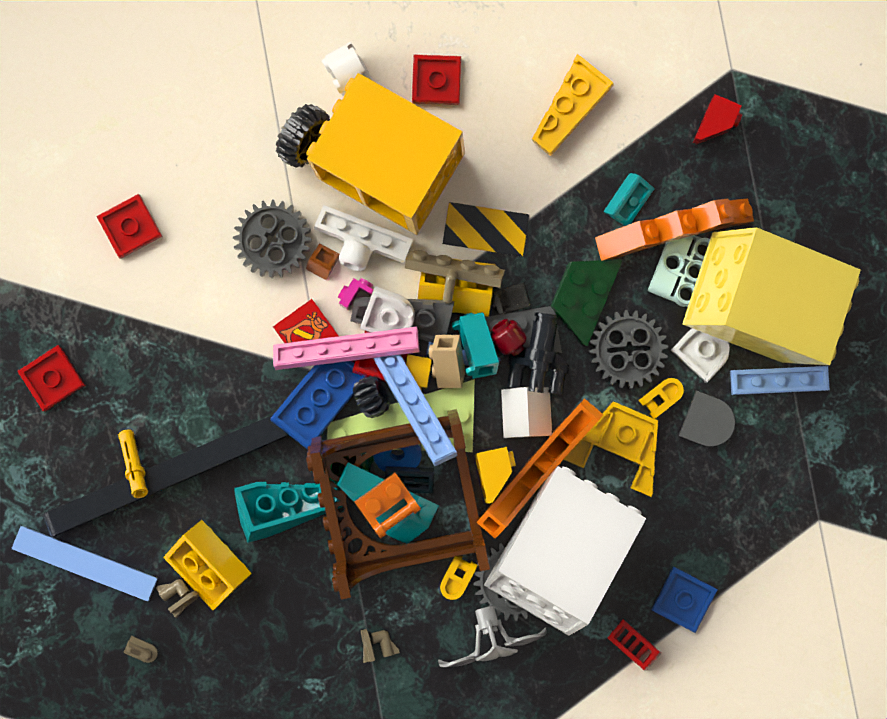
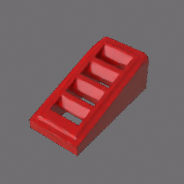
(639, 638)

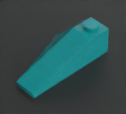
(276, 507)

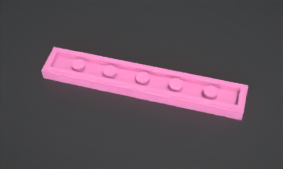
(346, 348)

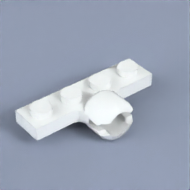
(361, 239)

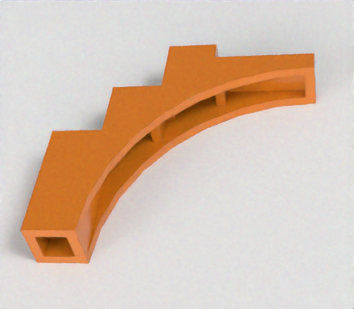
(674, 226)
(539, 468)

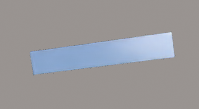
(416, 408)
(84, 563)

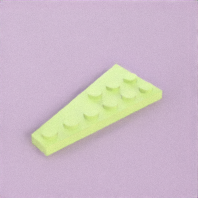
(439, 401)

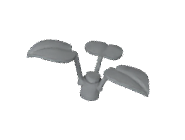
(488, 624)

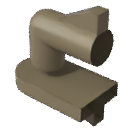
(178, 586)
(387, 646)
(141, 650)

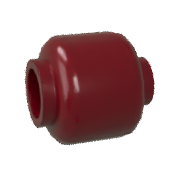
(508, 337)

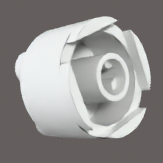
(344, 65)

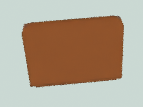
(322, 261)

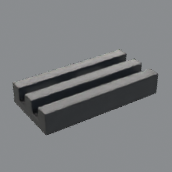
(413, 474)

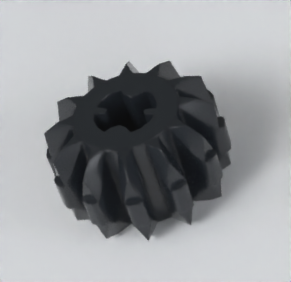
(371, 397)

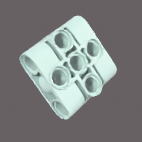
(665, 278)

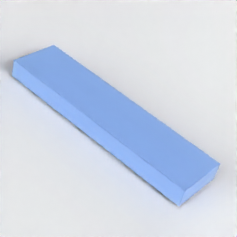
(779, 380)

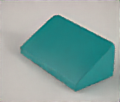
(629, 199)

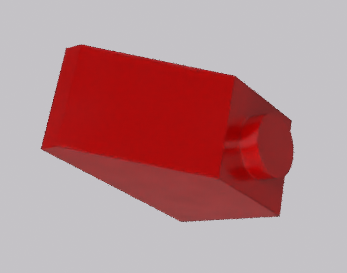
(718, 119)

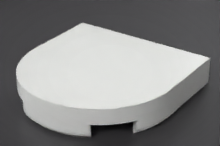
(387, 312)
(702, 353)

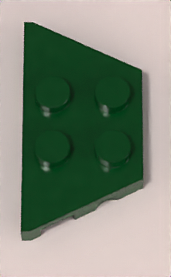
(583, 295)

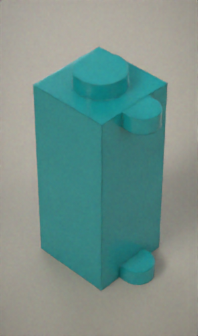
(477, 345)

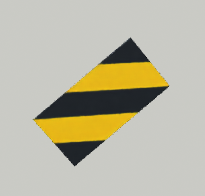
(485, 229)

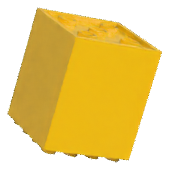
(386, 153)

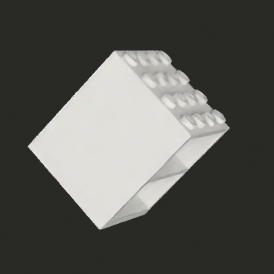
(565, 551)

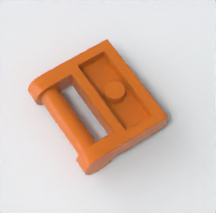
(383, 498)

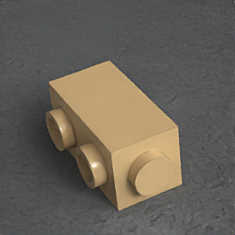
(448, 361)

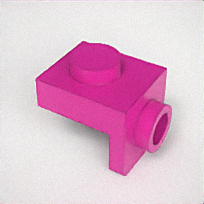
(349, 293)

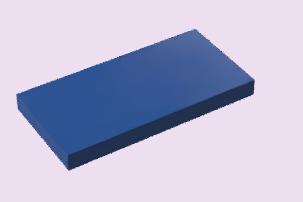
(316, 401)

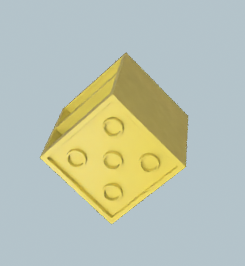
(772, 296)

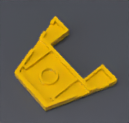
(626, 435)

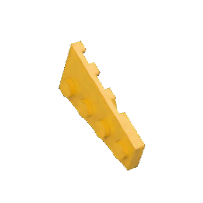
(576, 98)

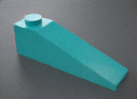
(357, 482)

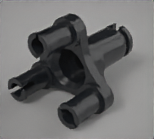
(540, 358)

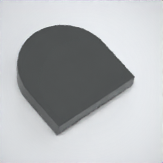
(708, 421)

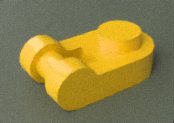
(668, 390)
(452, 585)

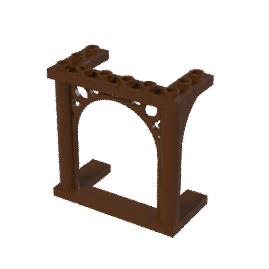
(355, 567)

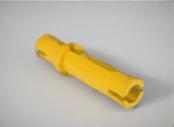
(135, 472)

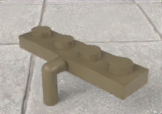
(454, 269)

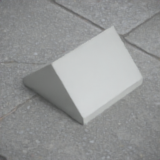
(526, 413)

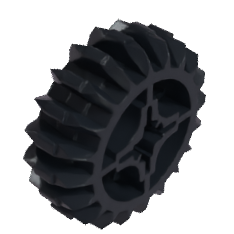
(299, 134)

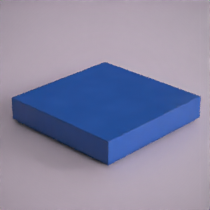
(684, 599)

